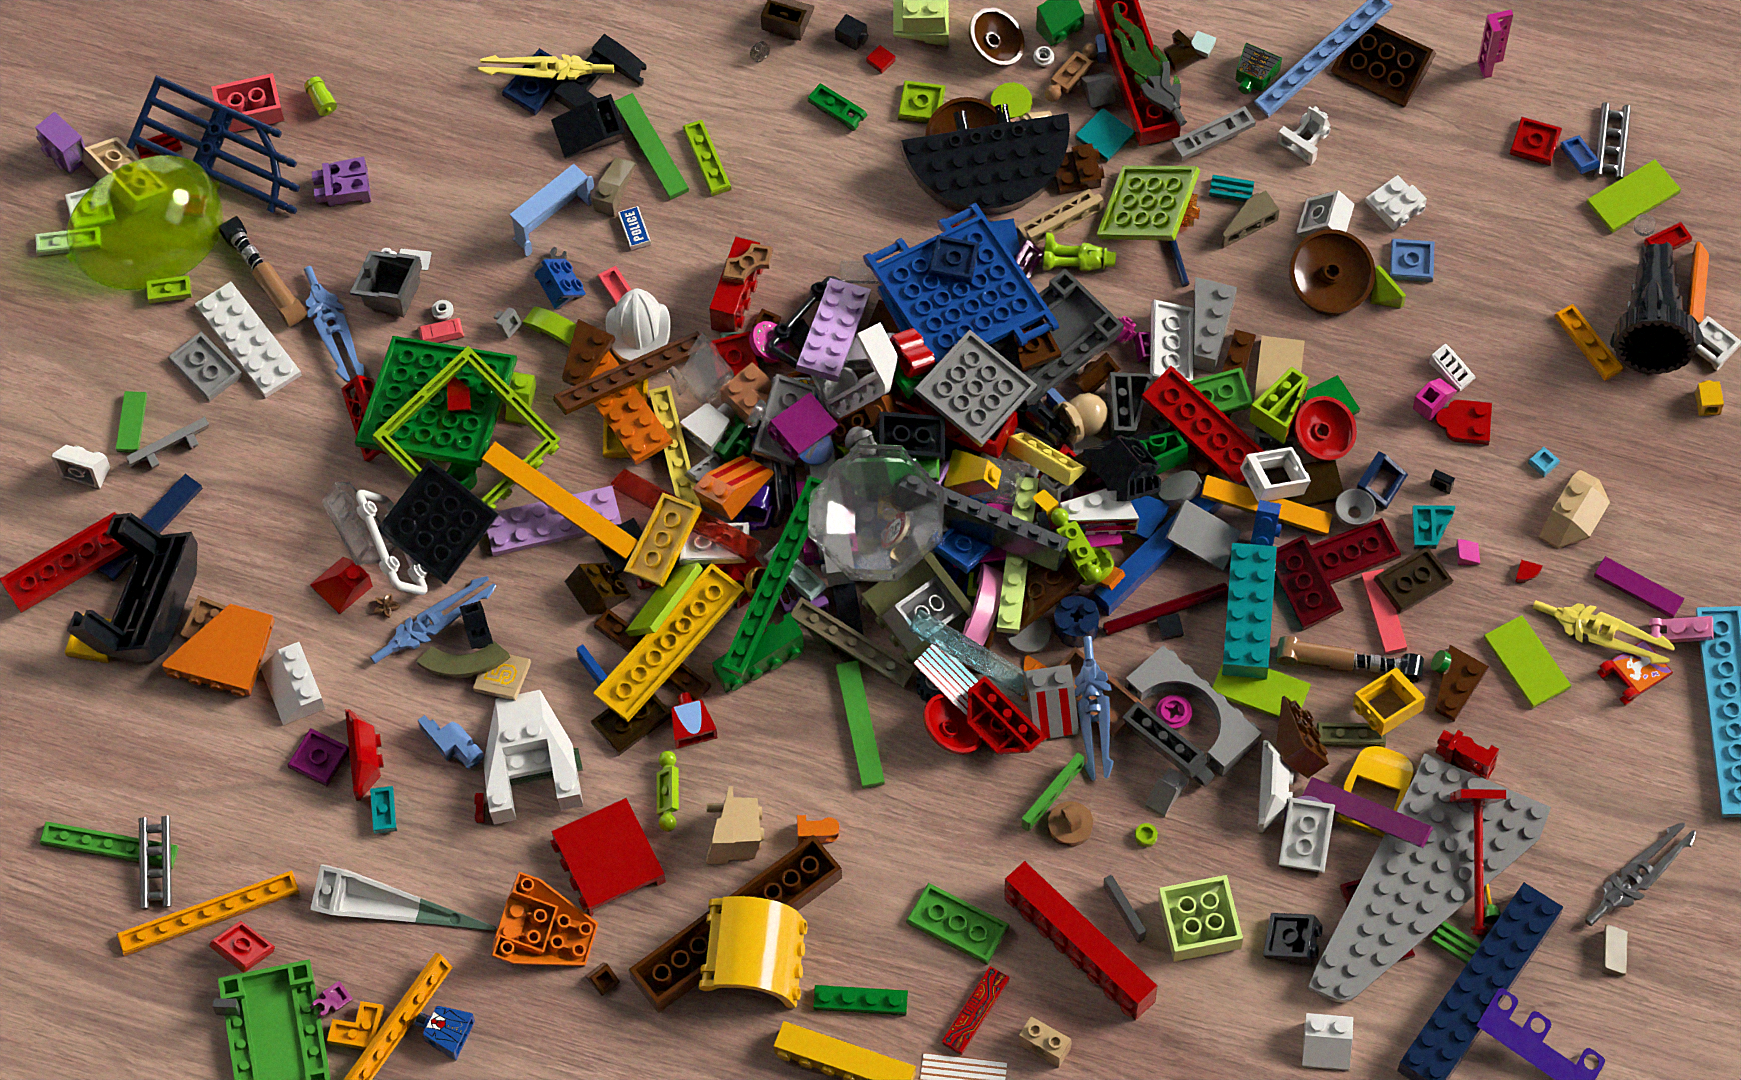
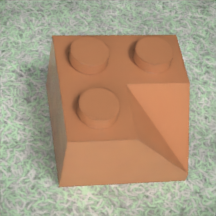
(745, 391)

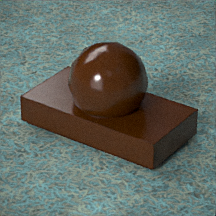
(1096, 373)

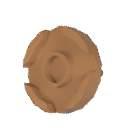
(1070, 823)

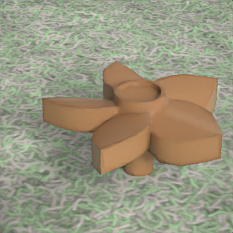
(386, 605)

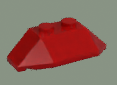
(1000, 721)
(363, 753)

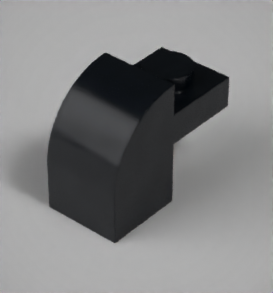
(476, 625)

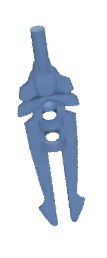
(325, 307)
(413, 633)
(1092, 683)

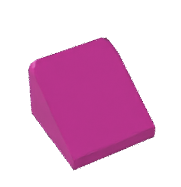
(1467, 552)

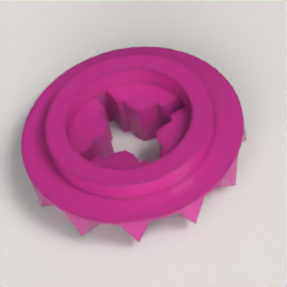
(1170, 703)

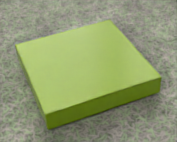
(920, 101)

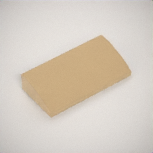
(107, 157)

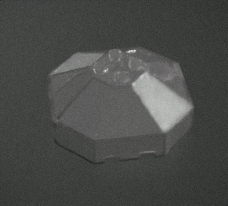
(876, 513)

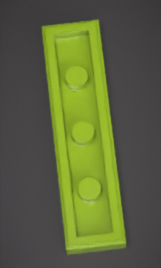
(706, 157)

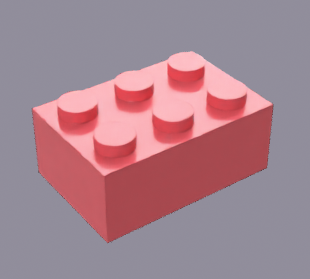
(252, 97)

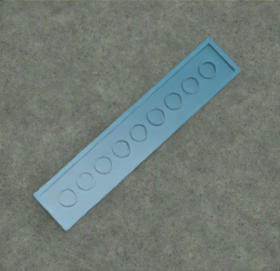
(1723, 694)

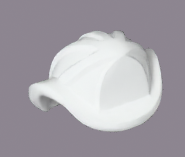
(638, 325)

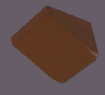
(602, 978)

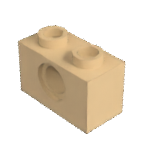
(1044, 1041)

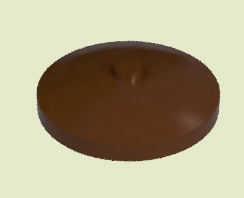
(978, 115)
(1332, 271)

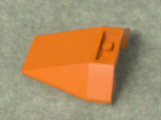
(542, 927)

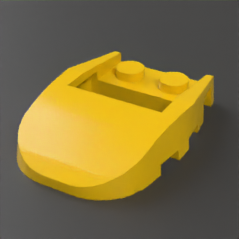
(1384, 768)

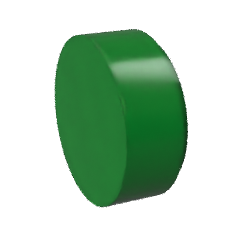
(1441, 661)

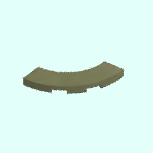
(463, 665)

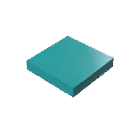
(1105, 133)

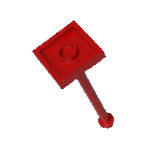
(1478, 798)

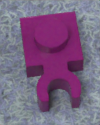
(332, 998)

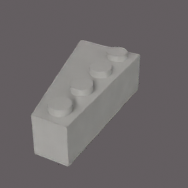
(1211, 318)

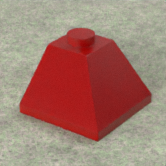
(342, 584)

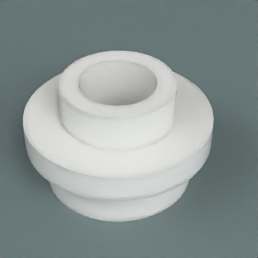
(1043, 51)
(442, 315)

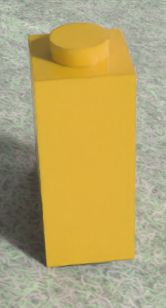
(971, 474)

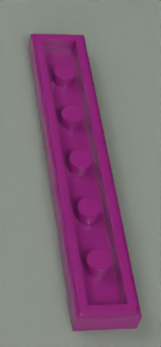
(1370, 813)

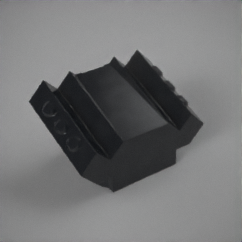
(1125, 467)

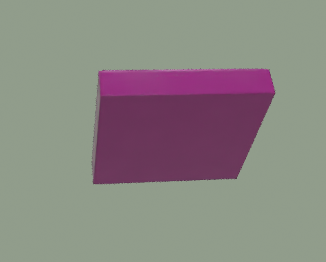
(318, 757)

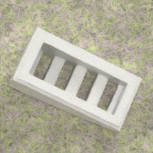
(1450, 356)

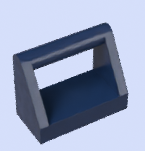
(1382, 461)

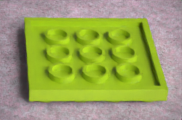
(1148, 202)

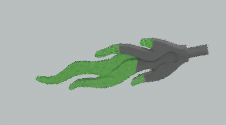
(1156, 72)

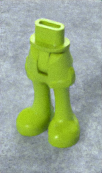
(1088, 256)

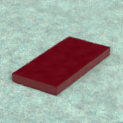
(1356, 551)
(1305, 583)

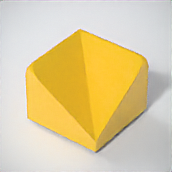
(1046, 502)

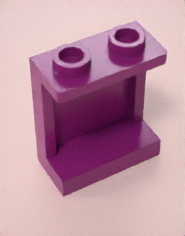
(801, 426)

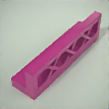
(1494, 41)

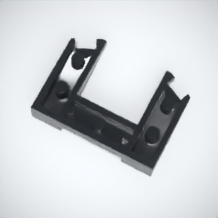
(607, 52)

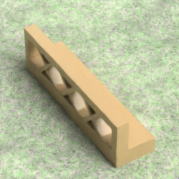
(1062, 221)

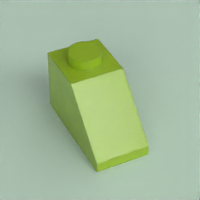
(525, 387)

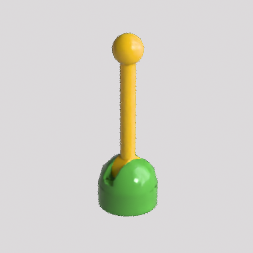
(1491, 911)

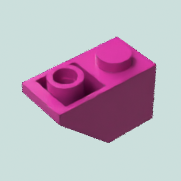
(1433, 398)

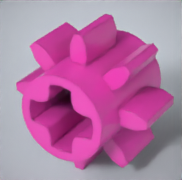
(1128, 331)

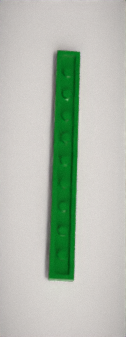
(771, 585)

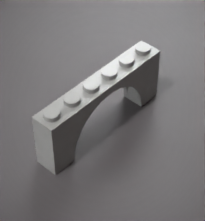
(1167, 673)

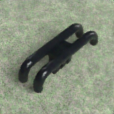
(783, 487)

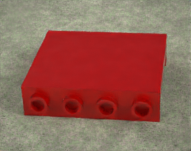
(606, 855)

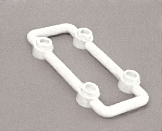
(389, 565)

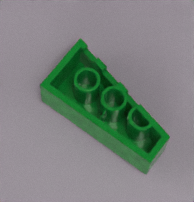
(1167, 449)
(775, 647)

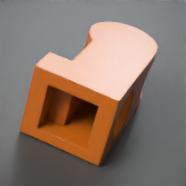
(824, 830)

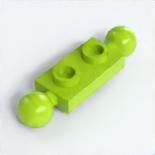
(1078, 547)
(667, 791)

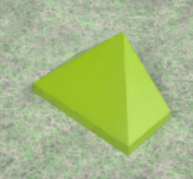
(1386, 291)

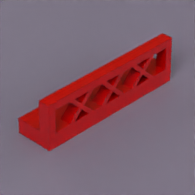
(364, 388)

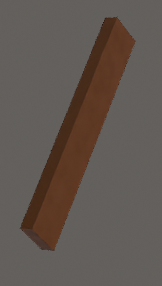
(682, 678)

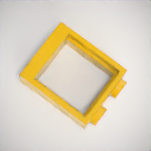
(1402, 687)

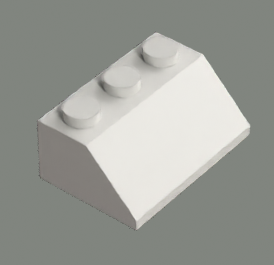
(292, 684)

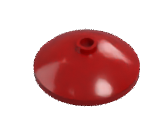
(1335, 423)
(949, 726)

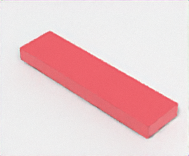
(1384, 615)

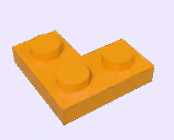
(360, 1033)

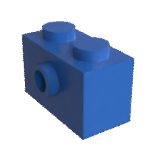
(1266, 523)

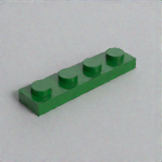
(860, 1000)

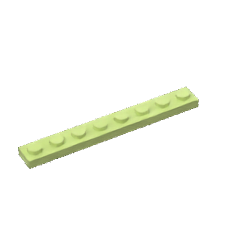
(1016, 566)

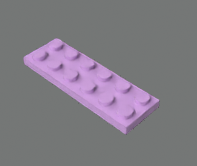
(833, 330)
(540, 525)

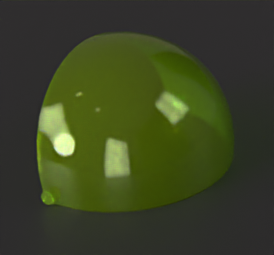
(145, 222)

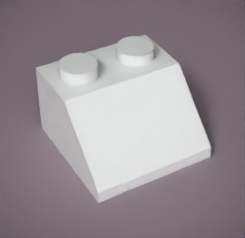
(1325, 212)
(81, 465)
(1327, 1041)

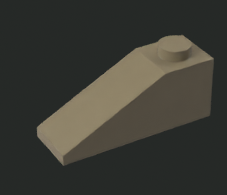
(612, 186)
(1254, 215)

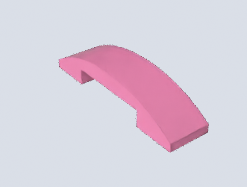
(985, 604)

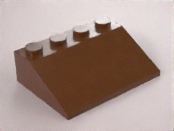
(1385, 63)

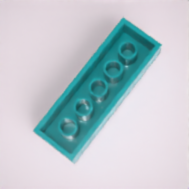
(1249, 610)

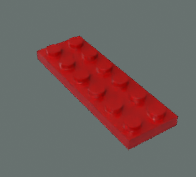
(1201, 423)
(62, 565)

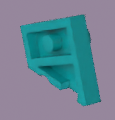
(1430, 524)

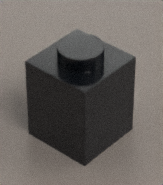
(851, 32)

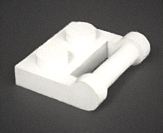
(1718, 339)

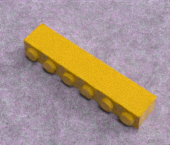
(837, 1056)

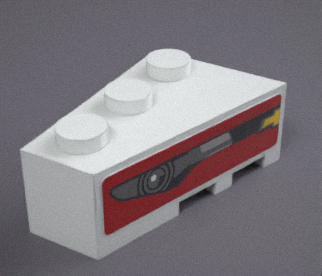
(1102, 513)

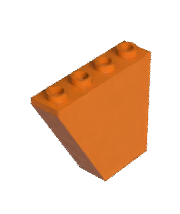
(224, 651)

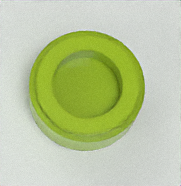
(1146, 835)

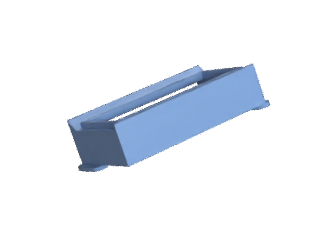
(548, 202)

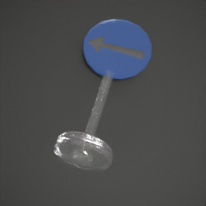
(817, 454)

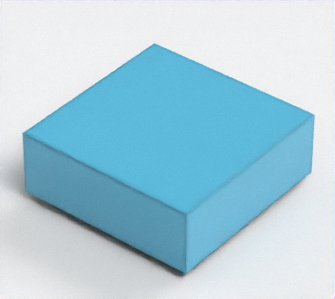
(1544, 461)

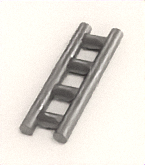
(1622, 133)
(165, 872)

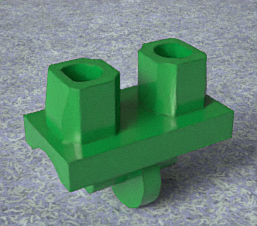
(737, 444)

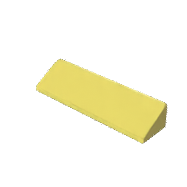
(1045, 458)

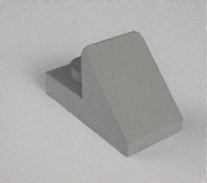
(1166, 791)

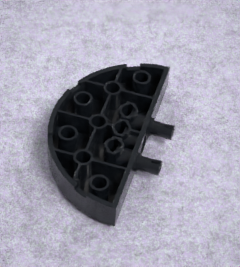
(989, 165)

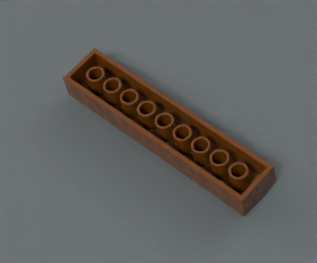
(677, 963)

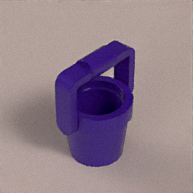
(759, 507)

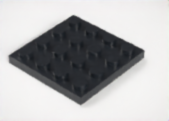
(438, 521)

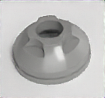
(1358, 500)

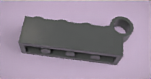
(1168, 743)

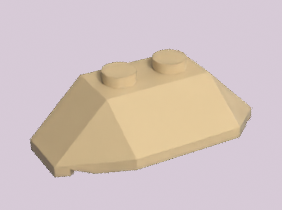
(1576, 511)

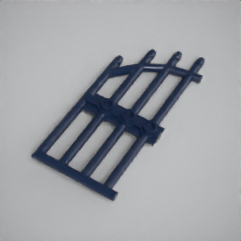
(209, 147)

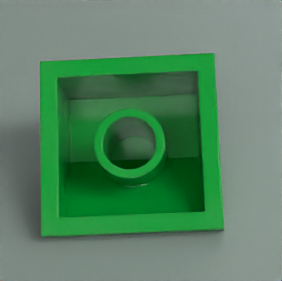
(1059, 19)

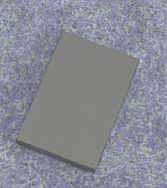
(205, 366)
(1202, 535)

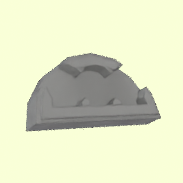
(706, 465)

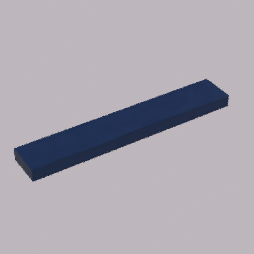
(158, 518)

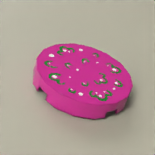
(759, 340)

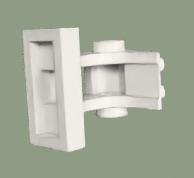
(1315, 123)

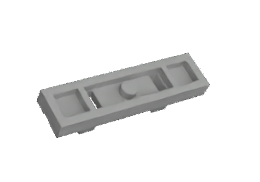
(1213, 133)
(186, 433)

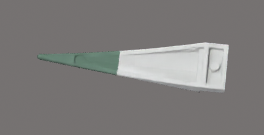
(354, 895)

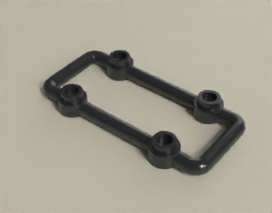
(783, 330)

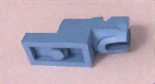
(451, 742)

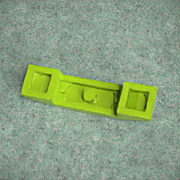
(550, 323)

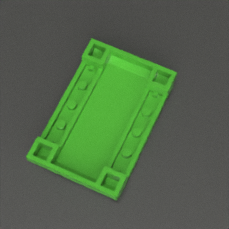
(276, 1028)

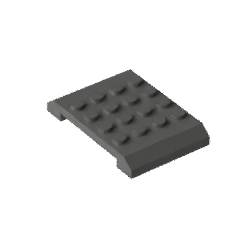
(1082, 333)

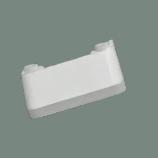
(851, 393)

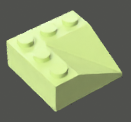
(1200, 918)

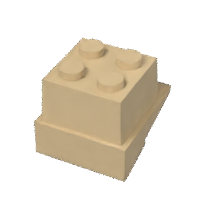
(736, 831)

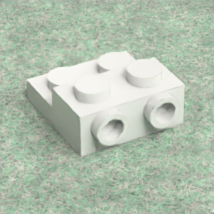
(1396, 202)

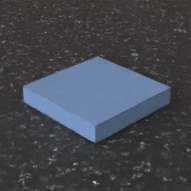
(1412, 260)

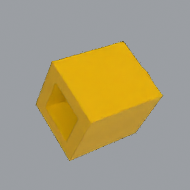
(1709, 398)

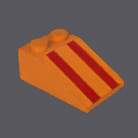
(731, 485)

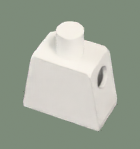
(707, 426)

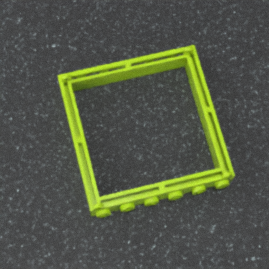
(500, 388)

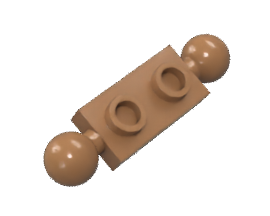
(1071, 72)

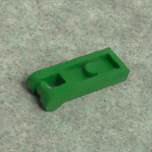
(837, 106)

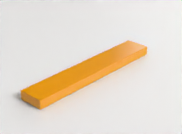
(1244, 499)

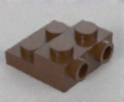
(1080, 170)

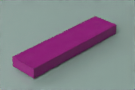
(1639, 587)

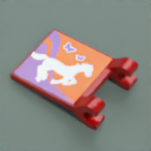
(1635, 672)

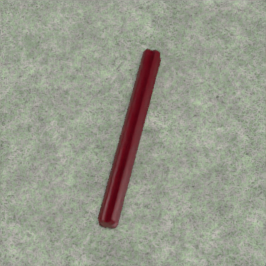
(1165, 608)

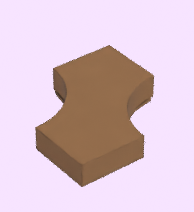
(739, 268)

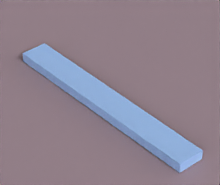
(1322, 55)

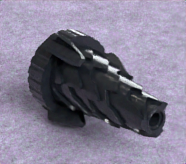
(1655, 329)

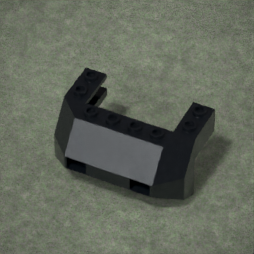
(151, 595)

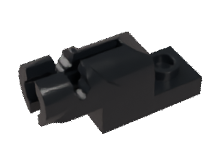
(1042, 422)

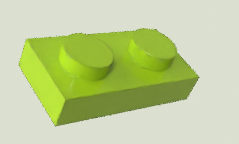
(169, 289)

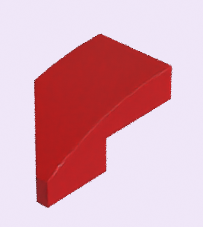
(458, 396)

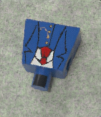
(446, 1029)

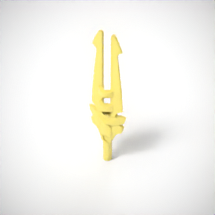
(569, 67)
(1580, 621)

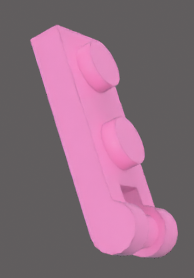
(1683, 629)

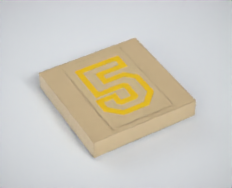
(505, 679)

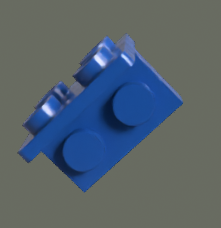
(559, 282)

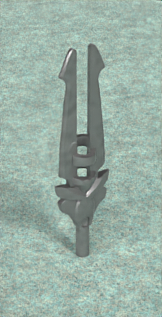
(1620, 891)

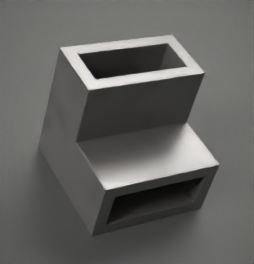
(1099, 89)

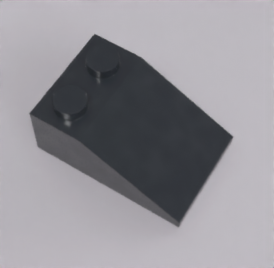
(918, 434)

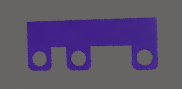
(1530, 1043)

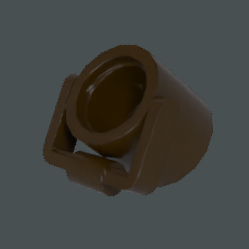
(1181, 52)

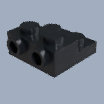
(1293, 937)

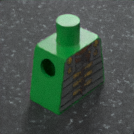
(1256, 68)

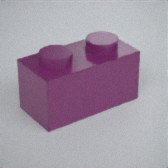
(1142, 345)

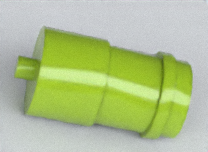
(320, 96)

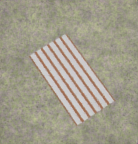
(961, 1068)

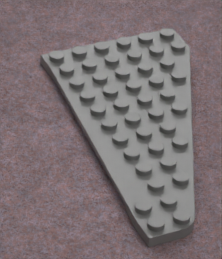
(1417, 888)

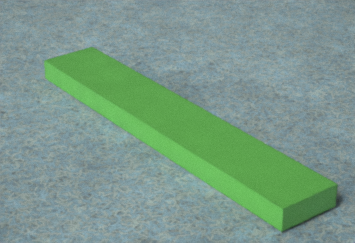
(651, 146)
(860, 724)
(99, 843)

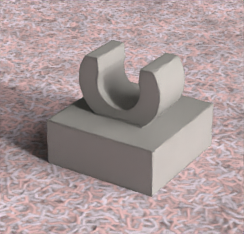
(507, 322)

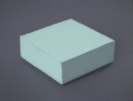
(1203, 43)

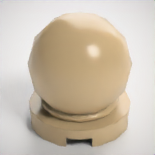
(1083, 414)

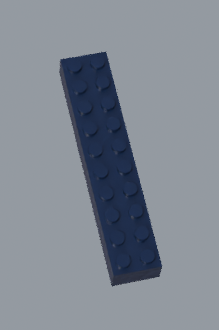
(1493, 966)

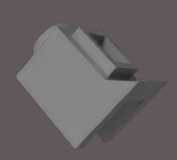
(1055, 487)

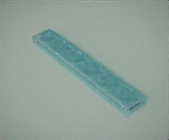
(968, 652)

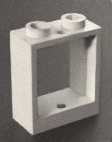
(1260, 485)

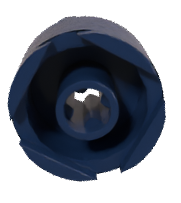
(1076, 619)

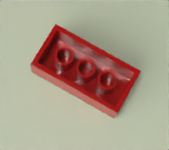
(733, 298)

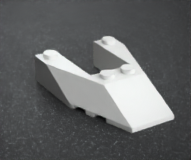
(524, 742)

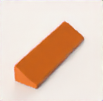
(1698, 282)

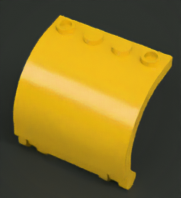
(755, 947)

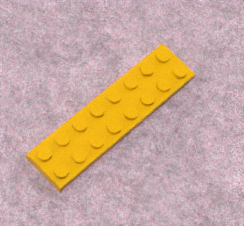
(663, 651)

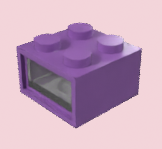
(60, 143)

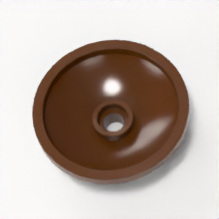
(996, 37)

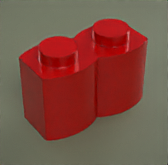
(912, 353)

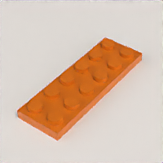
(631, 418)

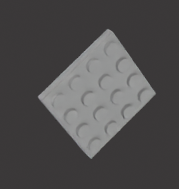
(975, 388)

